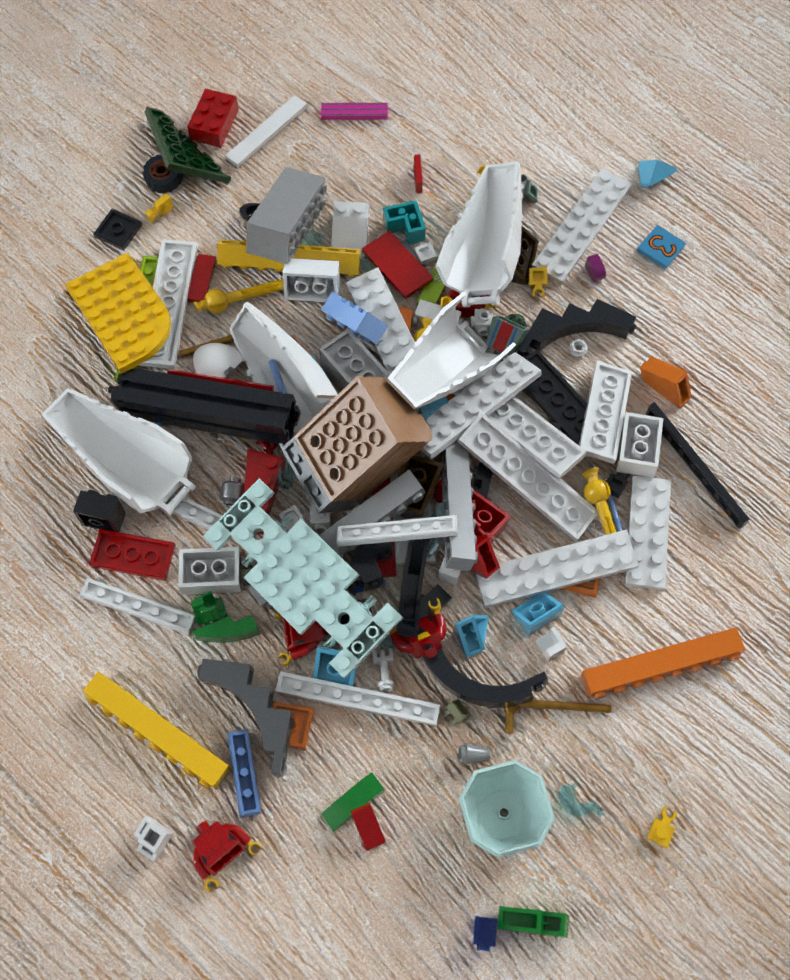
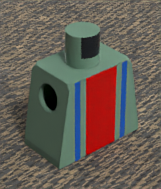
(504, 333)

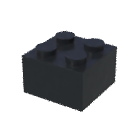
(99, 511)

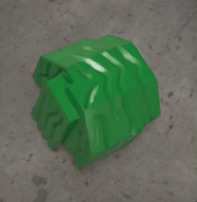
(208, 608)

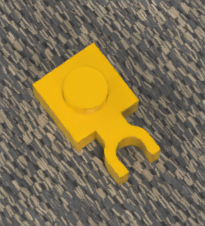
(161, 207)
(538, 278)
(661, 830)

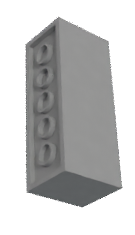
(286, 215)
(347, 358)

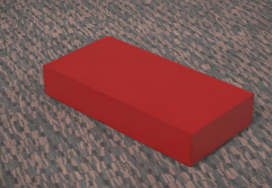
(418, 173)
(368, 826)

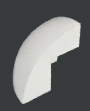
(216, 359)

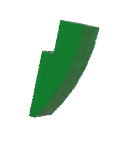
(227, 630)
(357, 796)
(533, 922)

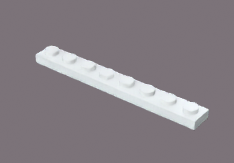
(358, 698)

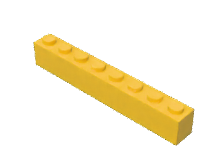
(233, 253)
(156, 730)

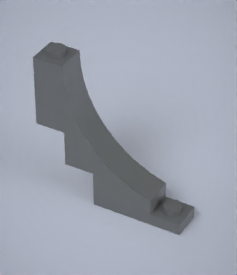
(273, 723)

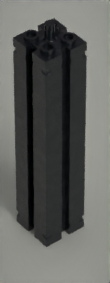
(207, 405)

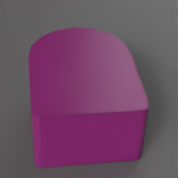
(595, 268)

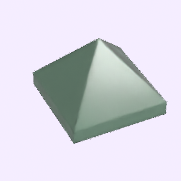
(530, 191)

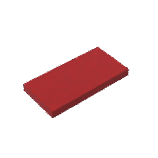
(397, 264)
(132, 554)

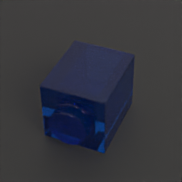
(484, 933)

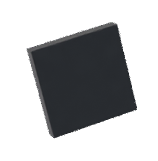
(117, 229)

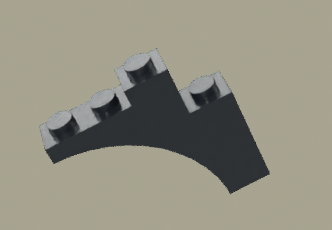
(366, 565)

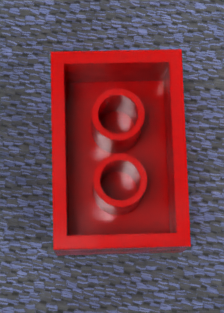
(213, 118)

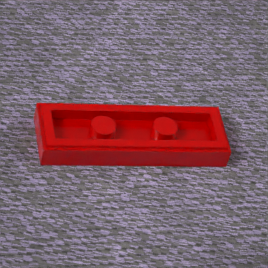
(201, 277)

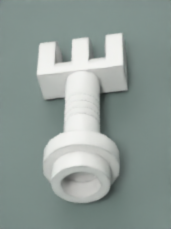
(385, 684)

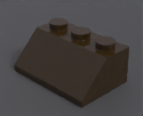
(526, 258)
(427, 474)

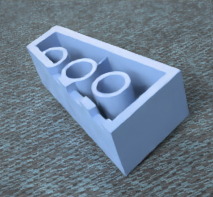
(355, 318)

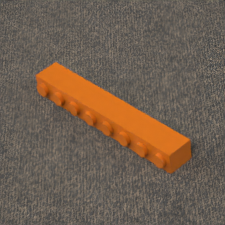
(662, 662)

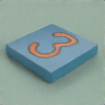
(661, 247)

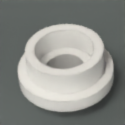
(578, 344)

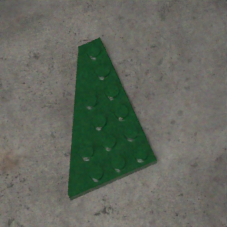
(181, 152)

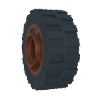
(158, 177)

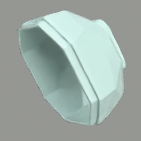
(512, 789)

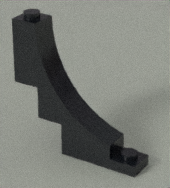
(601, 319)

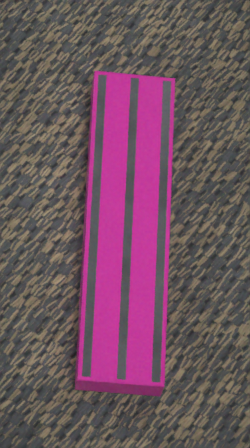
(354, 111)

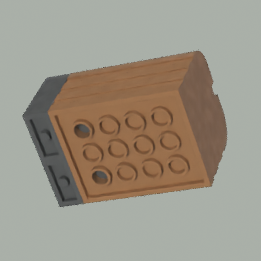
(355, 444)

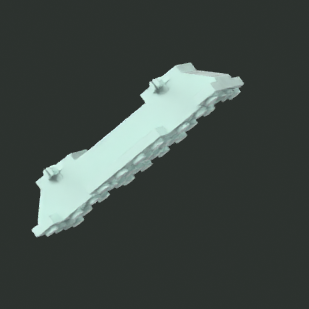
(303, 578)

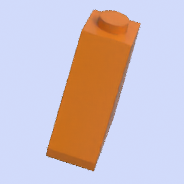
(667, 380)

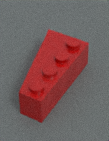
(266, 468)
(489, 518)

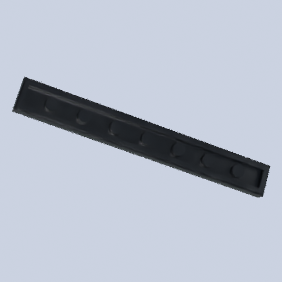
(699, 468)

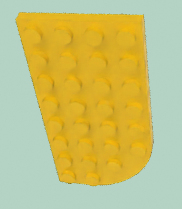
(122, 311)

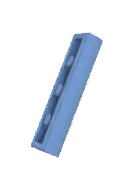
(244, 774)

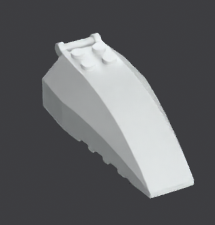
(486, 241)
(262, 340)
(443, 360)
(125, 452)

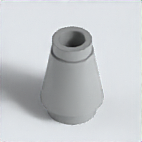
(473, 754)

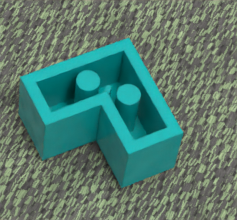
(405, 218)

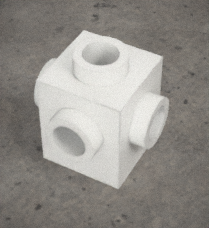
(482, 321)

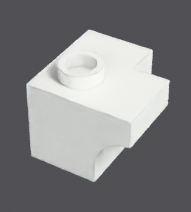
(152, 838)

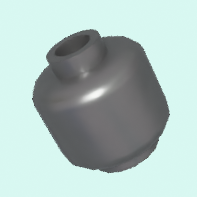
(231, 491)

